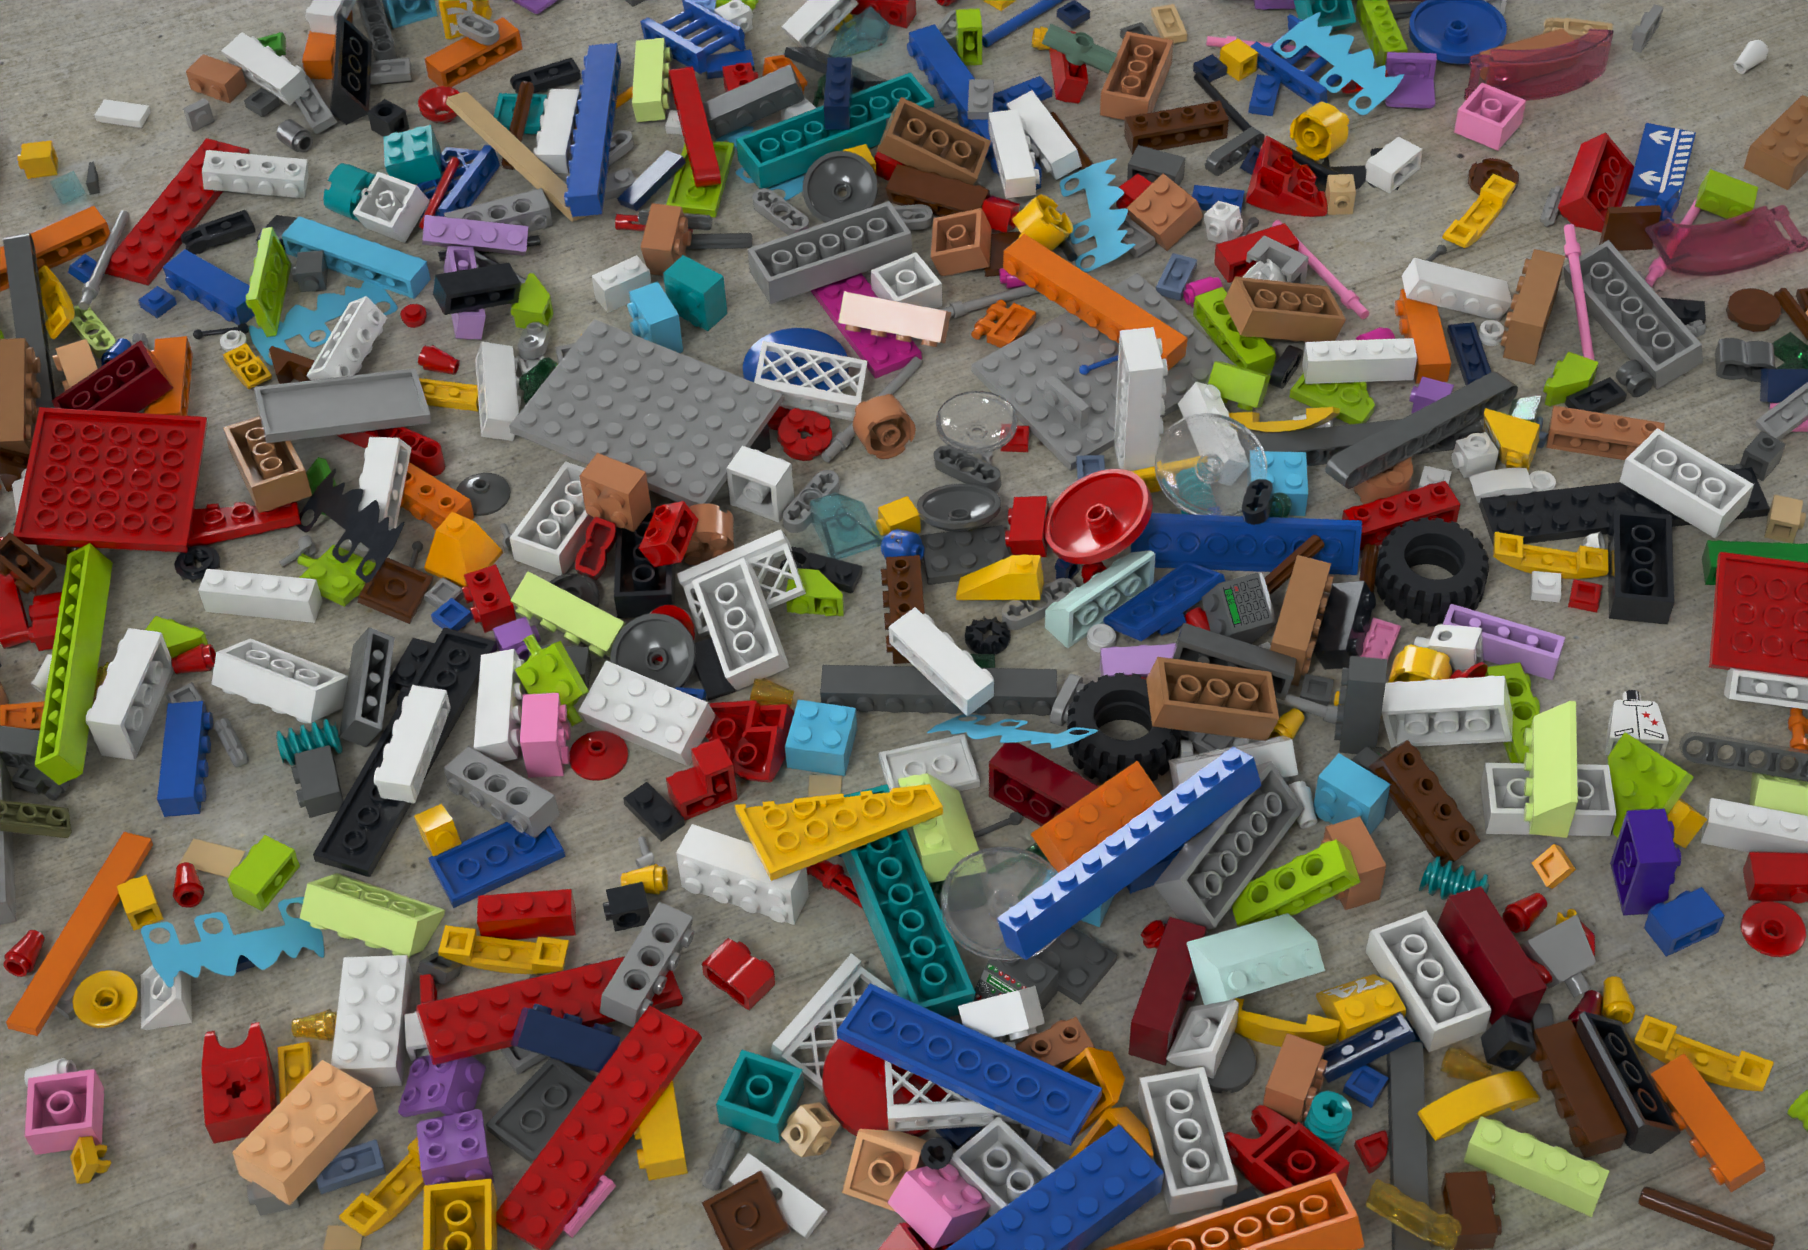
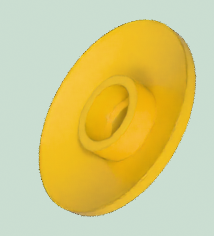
(103, 988)

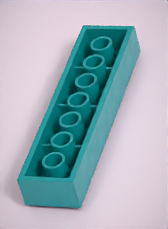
(797, 142)
(908, 922)

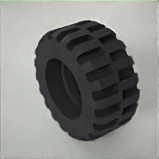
(1432, 544)
(1113, 700)

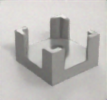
(1291, 262)

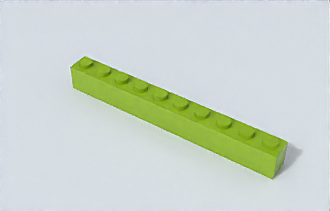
(74, 665)

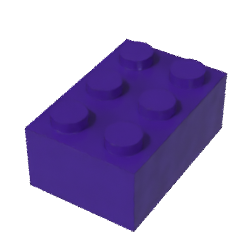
(1644, 860)

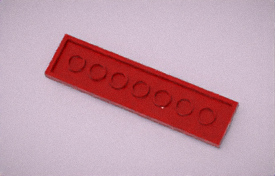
(173, 213)
(488, 1017)
(597, 1129)

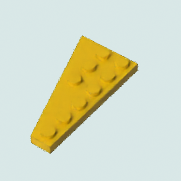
(824, 826)

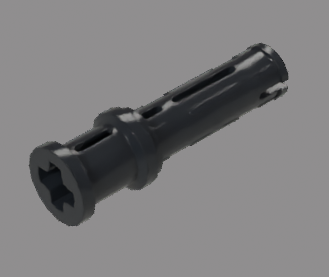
(928, 1153)

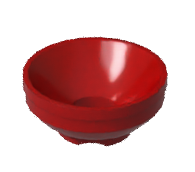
(434, 101)

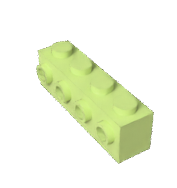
(651, 80)
(567, 614)
(1536, 1165)

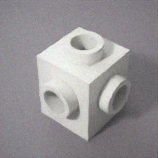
(736, 13)
(1223, 222)

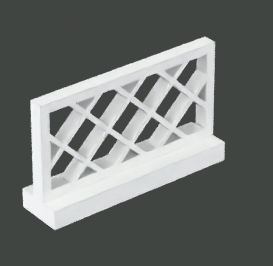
(806, 396)
(756, 553)
(814, 1015)
(934, 1114)

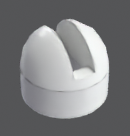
(1594, 540)

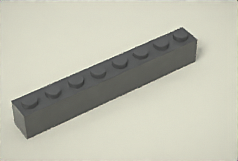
(908, 690)

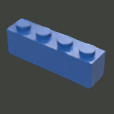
(209, 286)
(184, 758)

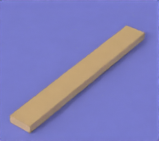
(511, 150)

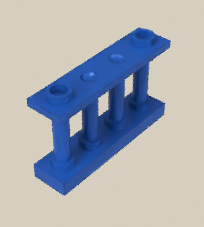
(687, 50)
(1294, 79)

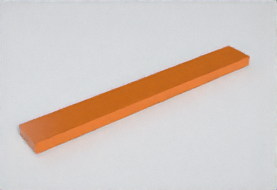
(78, 935)

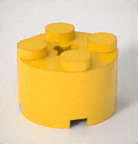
(1319, 131)
(1043, 222)
(1420, 665)

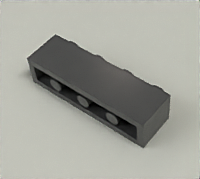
(753, 101)
(1213, 648)
(367, 687)
(1361, 702)

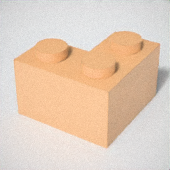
(75, 361)

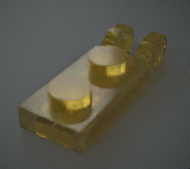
(1413, 1215)

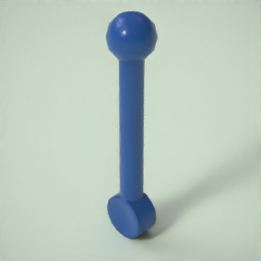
(1084, 369)

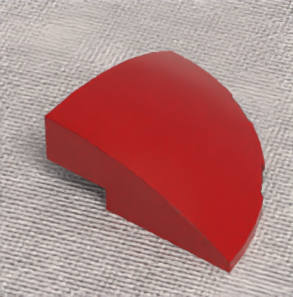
(1283, 184)
(752, 736)

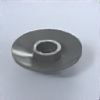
(486, 491)

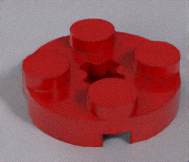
(807, 421)

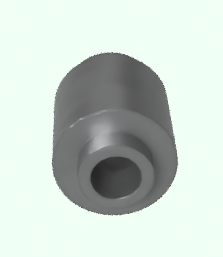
(294, 136)

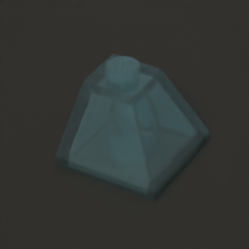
(860, 34)
(843, 525)

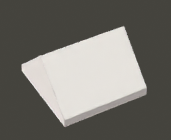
(165, 1005)
(1205, 1036)

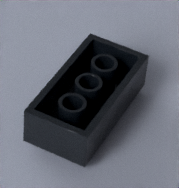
(1640, 567)
(637, 583)

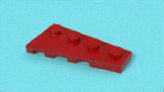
(228, 523)

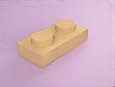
(1169, 23)

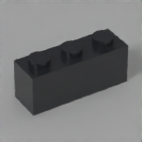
(476, 288)
(1344, 624)

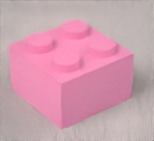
(1489, 116)
(544, 735)
(63, 1110)
(938, 1204)

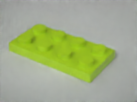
(703, 199)
(268, 282)

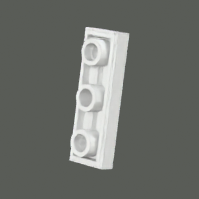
(798, 1209)

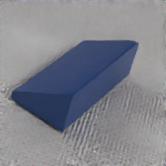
(717, 61)

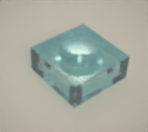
(67, 187)

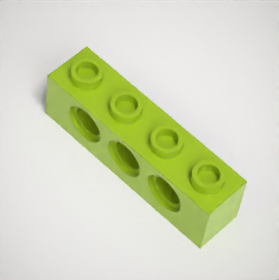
(1379, 29)
(1243, 351)
(1523, 707)
(1275, 895)

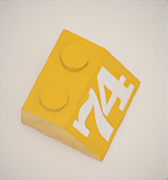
(453, 9)
(1513, 438)
(1360, 1004)

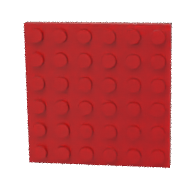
(111, 480)

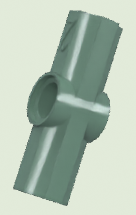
(1079, 48)

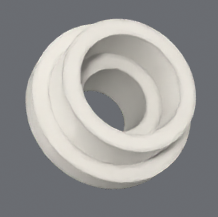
(232, 340)

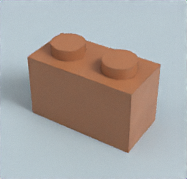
(216, 78)

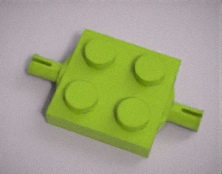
(336, 579)
(552, 672)

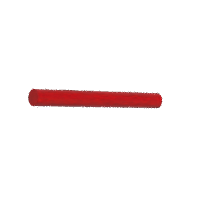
(441, 189)

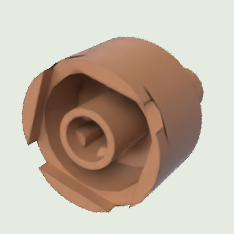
(883, 426)
(1387, 483)
(712, 534)

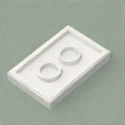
(943, 758)

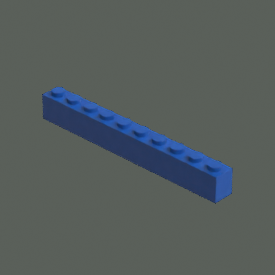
(950, 79)
(594, 130)
(1128, 853)

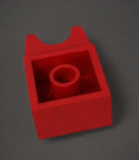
(237, 1085)
(1283, 1154)

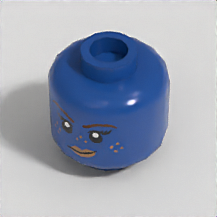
(902, 543)

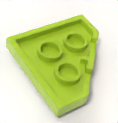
(1349, 397)
(1643, 779)

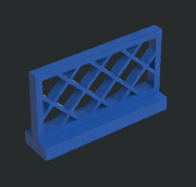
(473, 180)

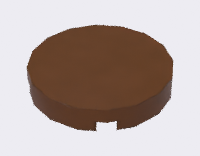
(1481, 172)
(1753, 309)

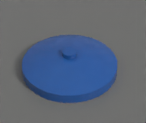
(1456, 28)
(800, 338)

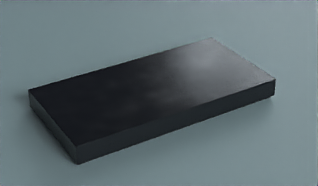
(818, 61)

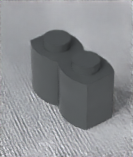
(1743, 359)

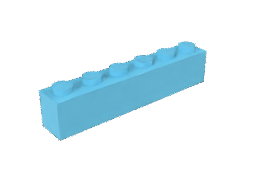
(359, 257)

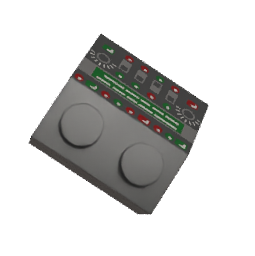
(1010, 976)

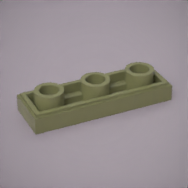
(34, 819)

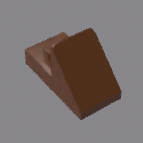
(290, 365)
(12, 466)

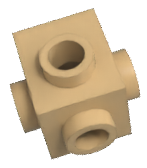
(810, 1130)

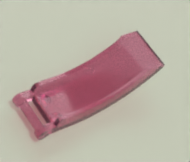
(1544, 71)
(1726, 244)

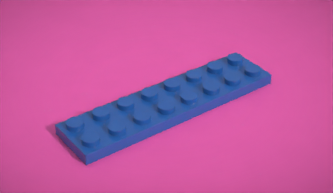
(1235, 545)
(970, 1064)

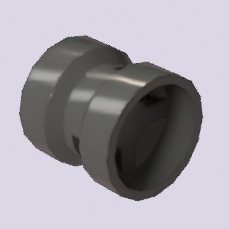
(1634, 378)

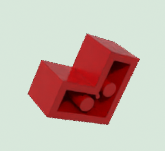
(706, 784)

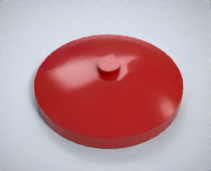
(1098, 516)
(857, 1089)

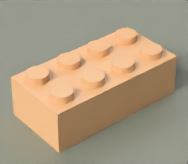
(305, 1132)

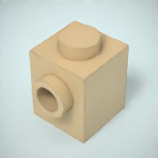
(1339, 189)
(1784, 519)

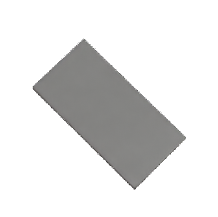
(341, 405)

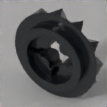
(204, 554)
(993, 643)

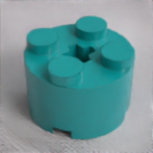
(346, 189)

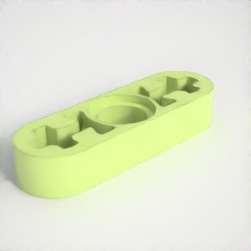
(92, 322)

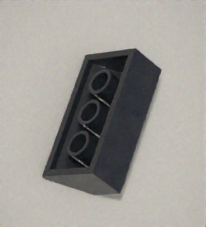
(350, 72)
(1627, 1083)

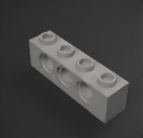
(521, 209)
(501, 792)
(664, 925)

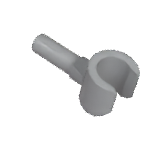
(506, 540)
(305, 546)
(647, 857)

